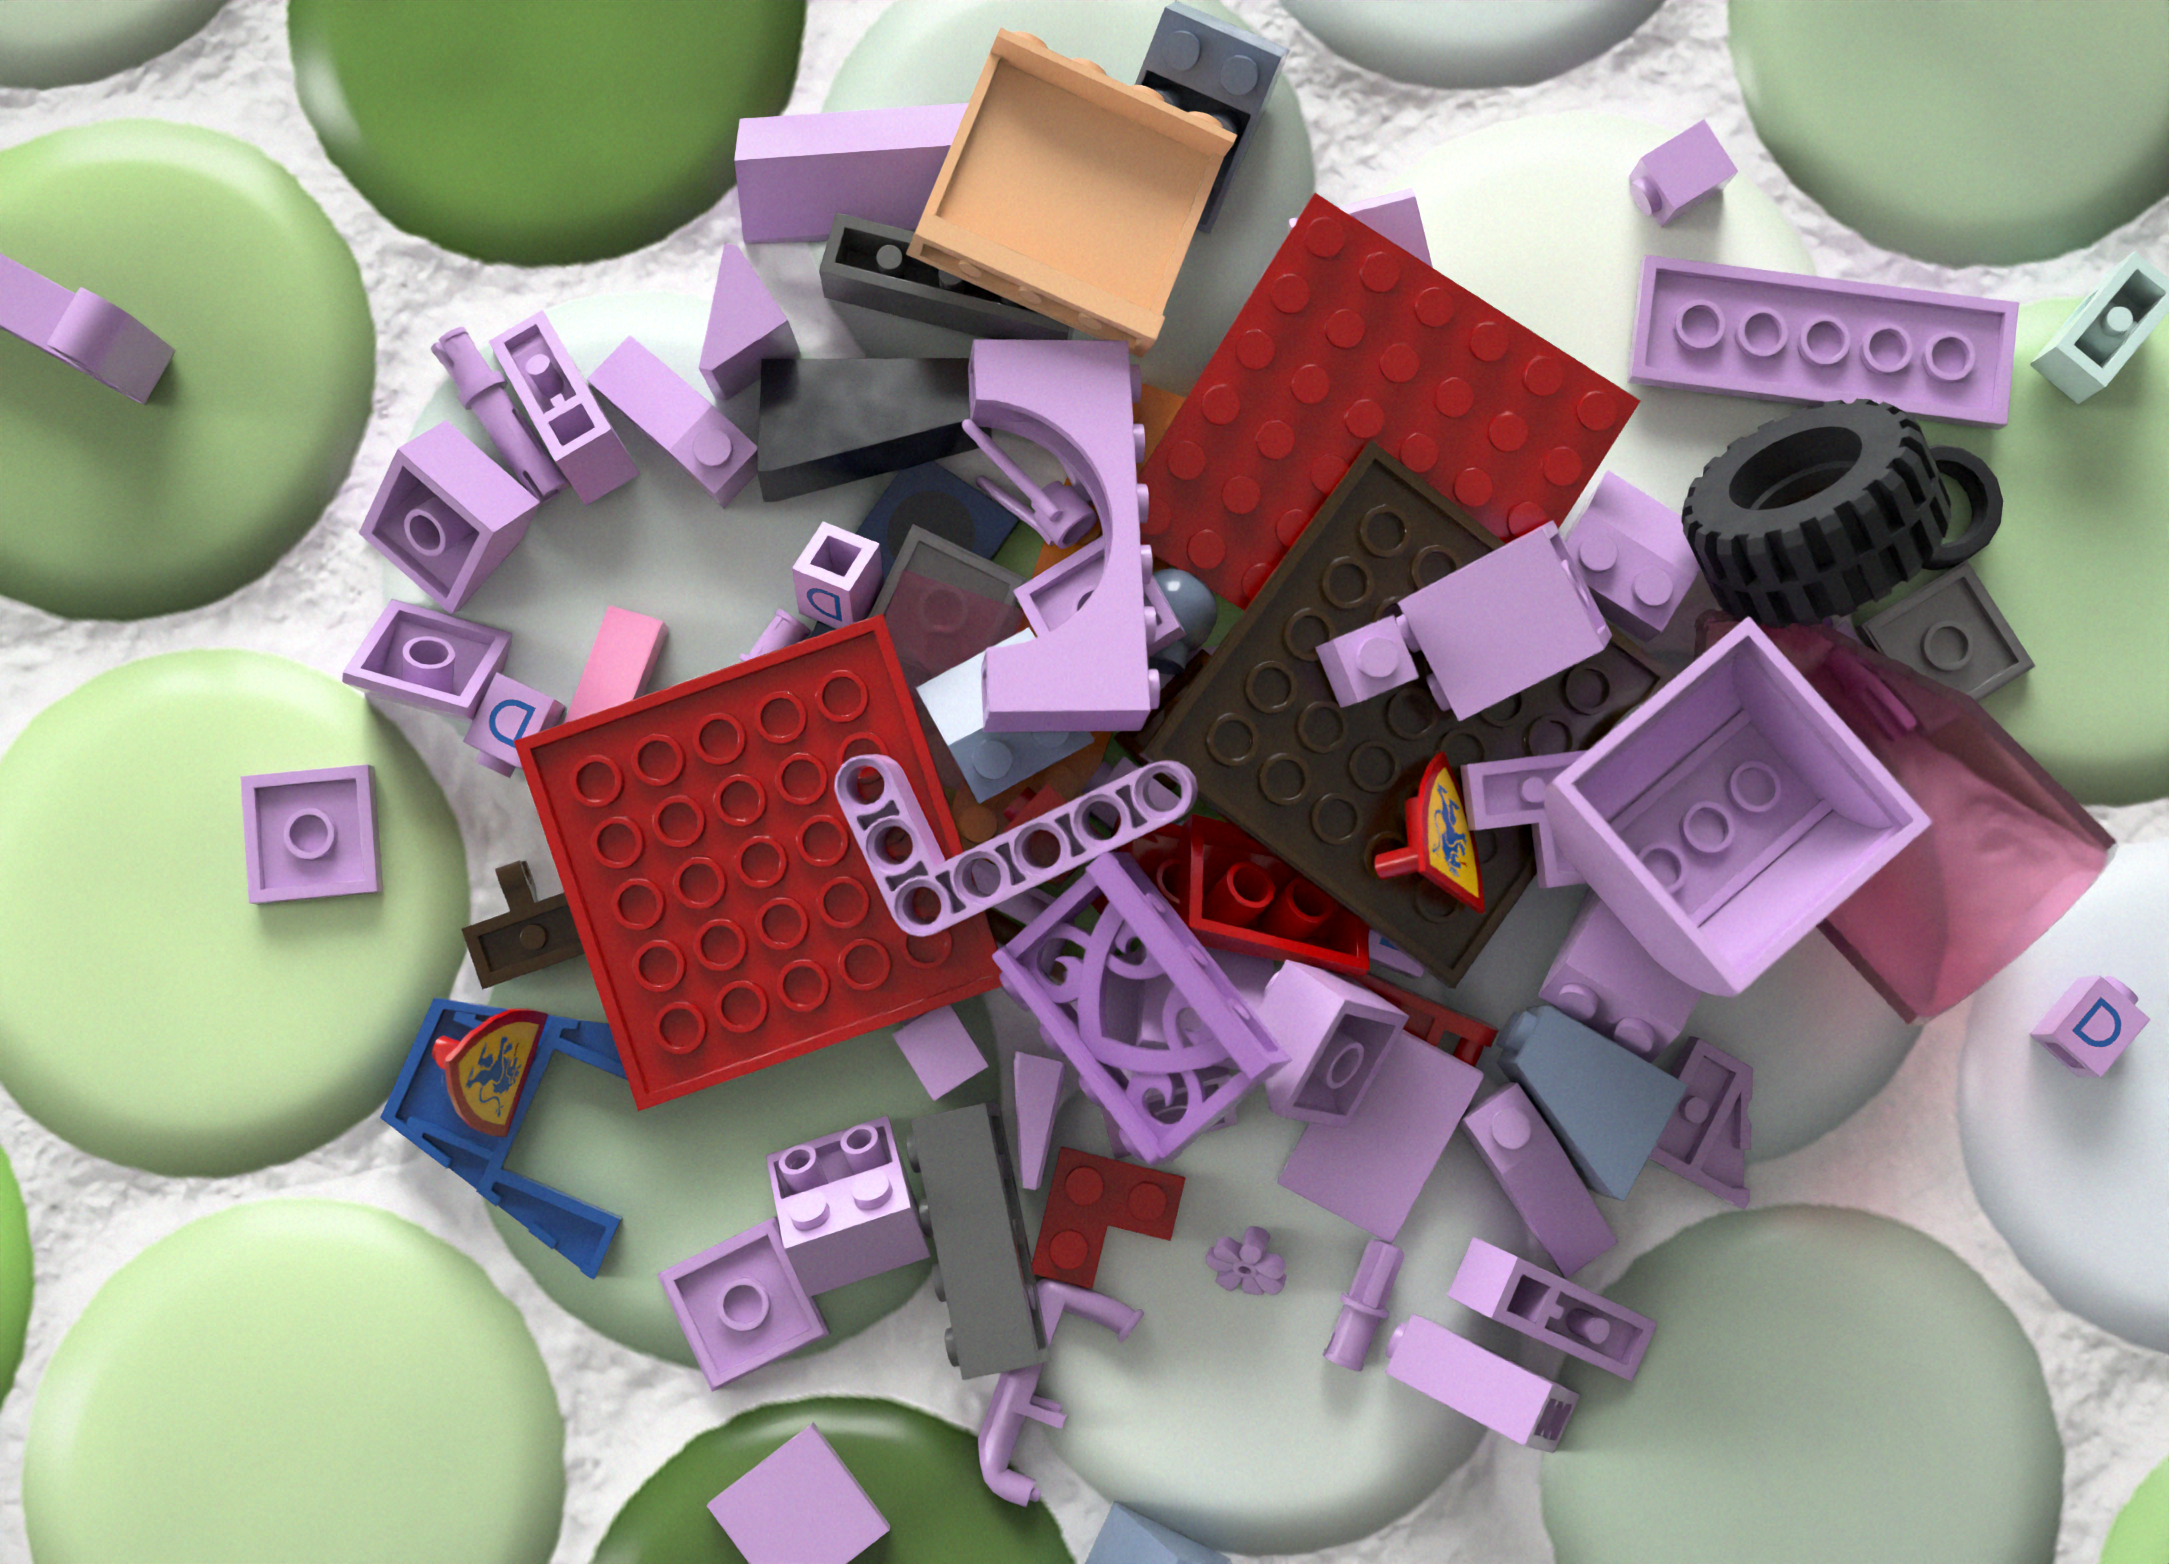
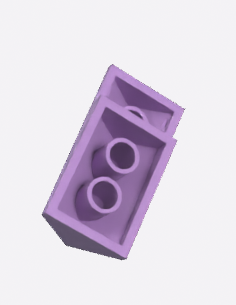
(851, 163)

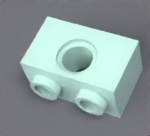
(2105, 329)

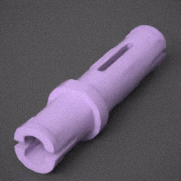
(508, 430)

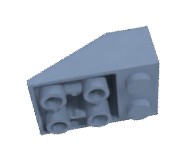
(1214, 71)

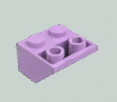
(846, 1207)

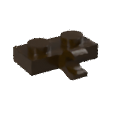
(525, 938)

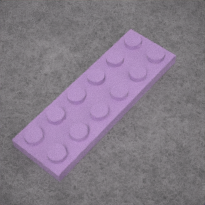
(1822, 341)

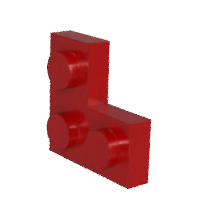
(1087, 1198)

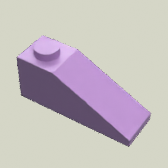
(563, 408)
(677, 420)
(1537, 1177)
(1552, 1309)

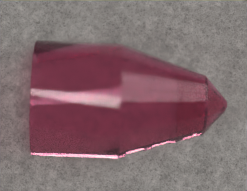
(2003, 839)

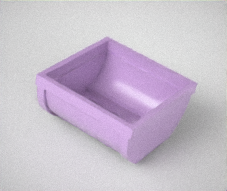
(1729, 815)

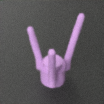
(1061, 511)

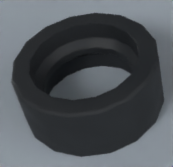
(1985, 502)

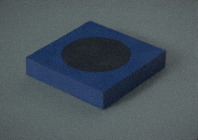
(940, 504)

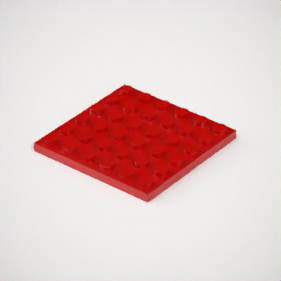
(1355, 349)
(724, 874)

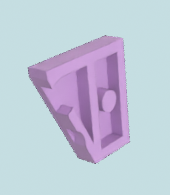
(1710, 1122)

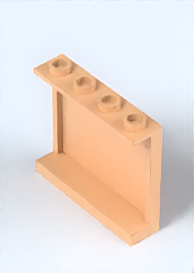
(1071, 192)

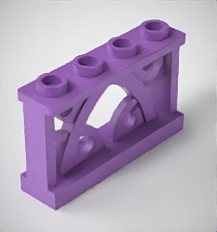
(1228, 1025)

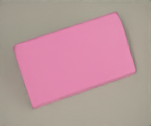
(618, 662)

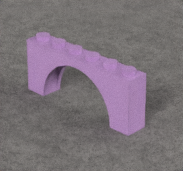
(1079, 407)

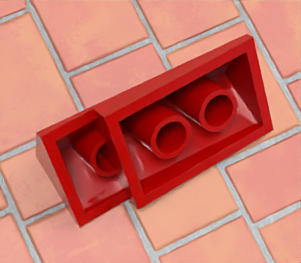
(1244, 897)

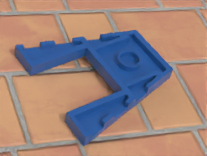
(426, 1117)

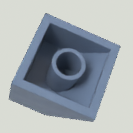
(990, 759)

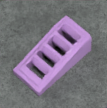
(1037, 1100)

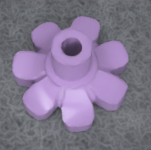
(1247, 1263)

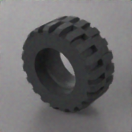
(1817, 513)

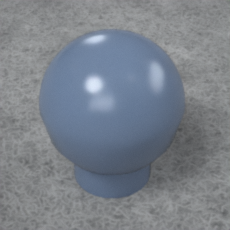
(1196, 612)

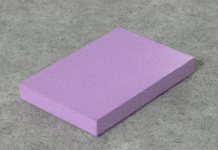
(1391, 1143)

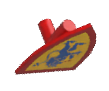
(1438, 839)
(491, 1068)

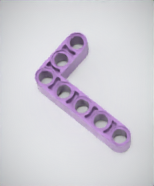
(82, 331)
(1008, 851)

